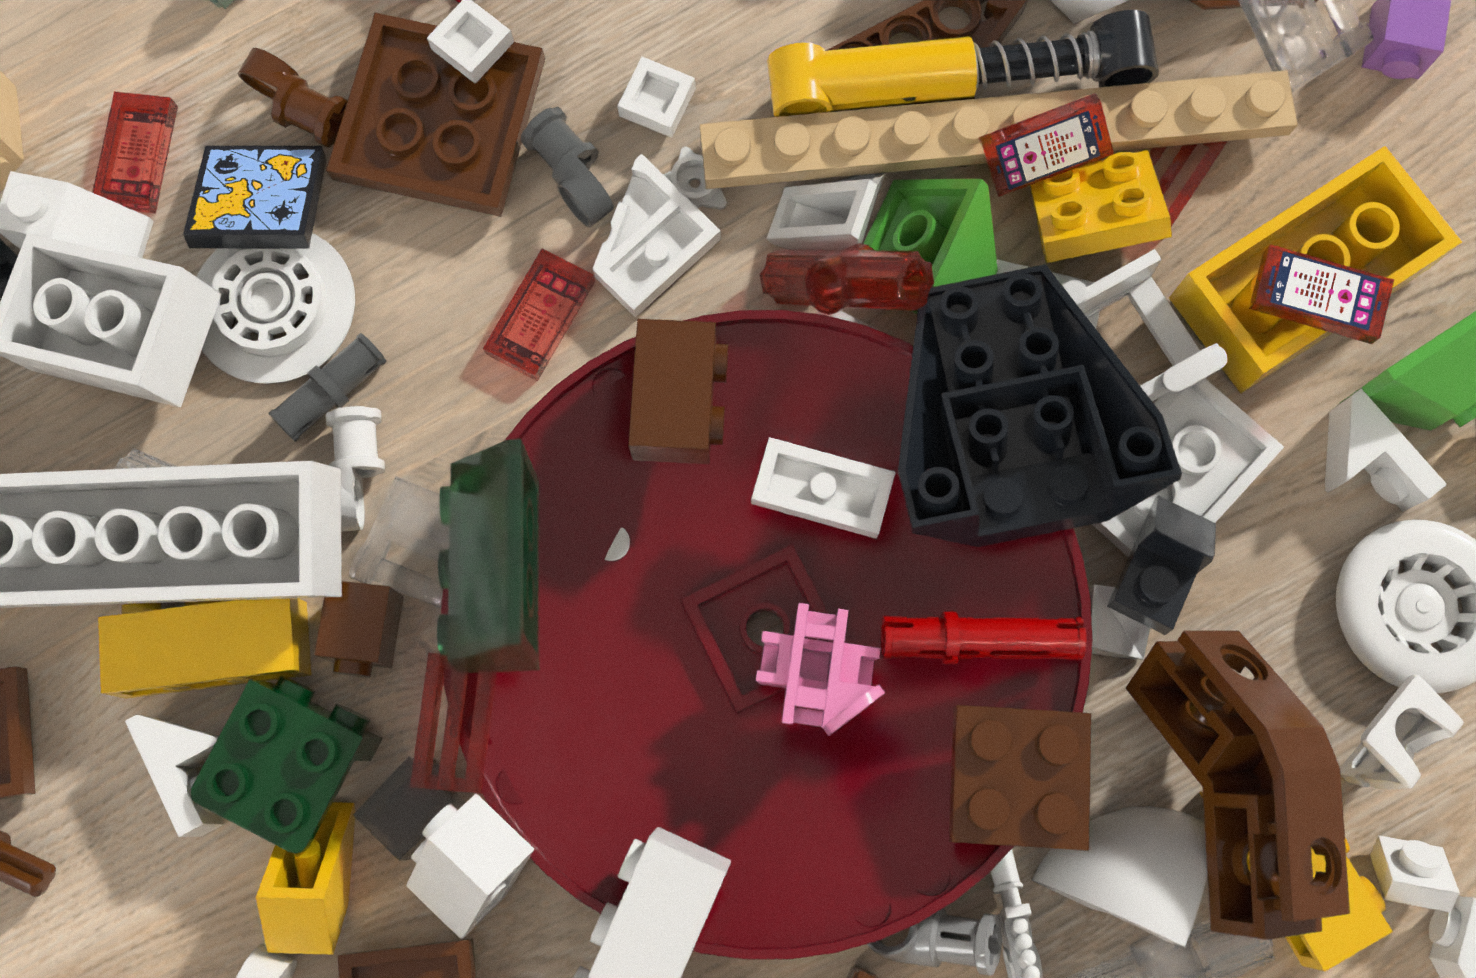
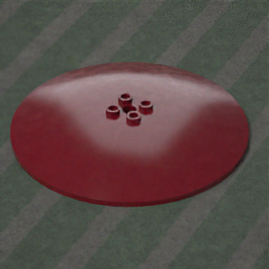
(649, 669)

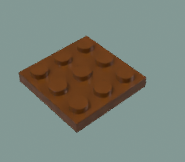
(429, 129)

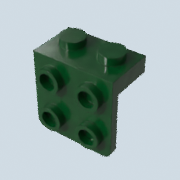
(282, 762)

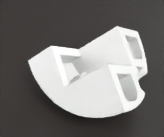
(1138, 867)

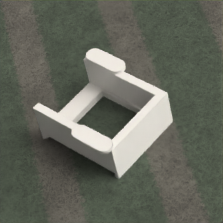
(1136, 283)

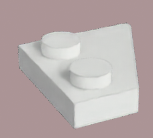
(651, 239)

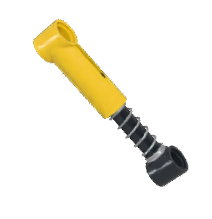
(820, 81)

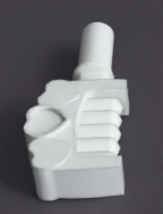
(1019, 949)

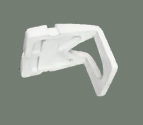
(1404, 726)

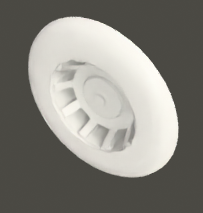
(270, 301)
(1411, 605)

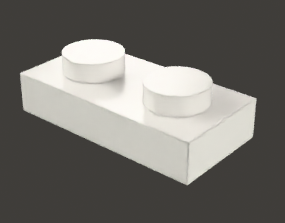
(823, 487)

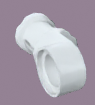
(356, 457)

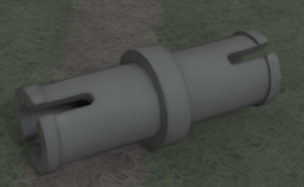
(328, 387)

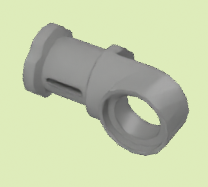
(939, 941)

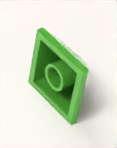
(943, 222)
(1432, 381)

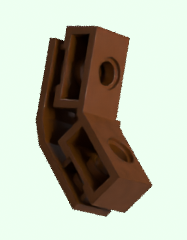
(1263, 780)

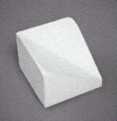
(1112, 631)

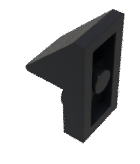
(1163, 565)

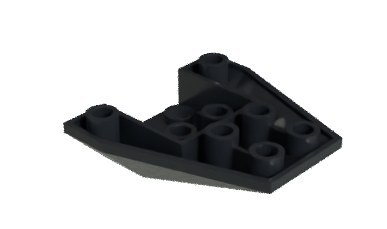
(1022, 416)

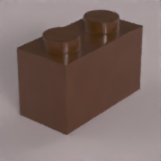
(675, 391)

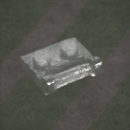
(1298, 38)
(413, 522)

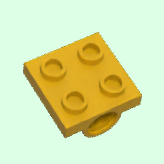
(1100, 207)

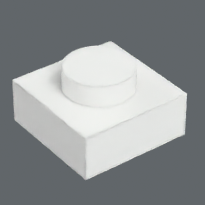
(470, 39)
(656, 97)
(1414, 873)

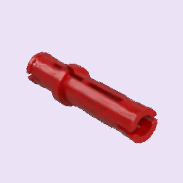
(970, 637)

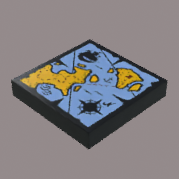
(255, 197)

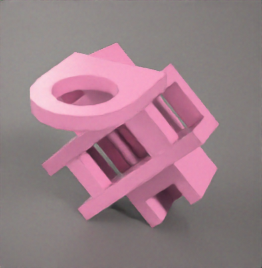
(805, 665)

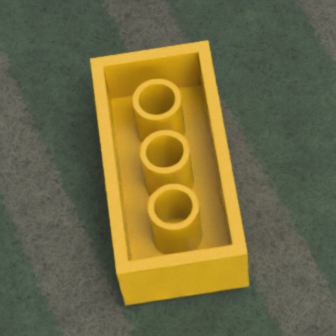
(1361, 219)

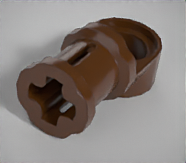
(292, 98)

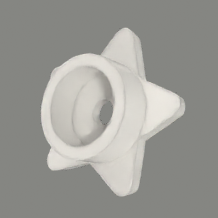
(689, 168)

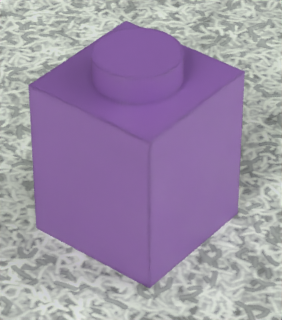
(1406, 36)

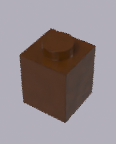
(359, 628)

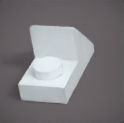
(1367, 440)
(173, 759)

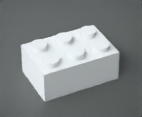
(105, 319)

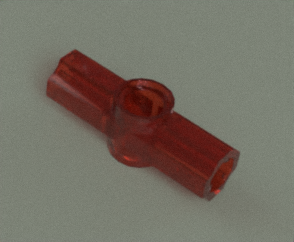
(847, 278)

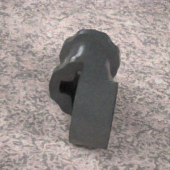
(570, 164)

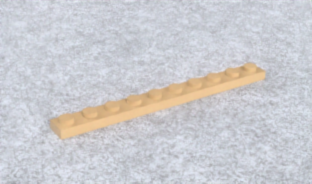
(949, 130)

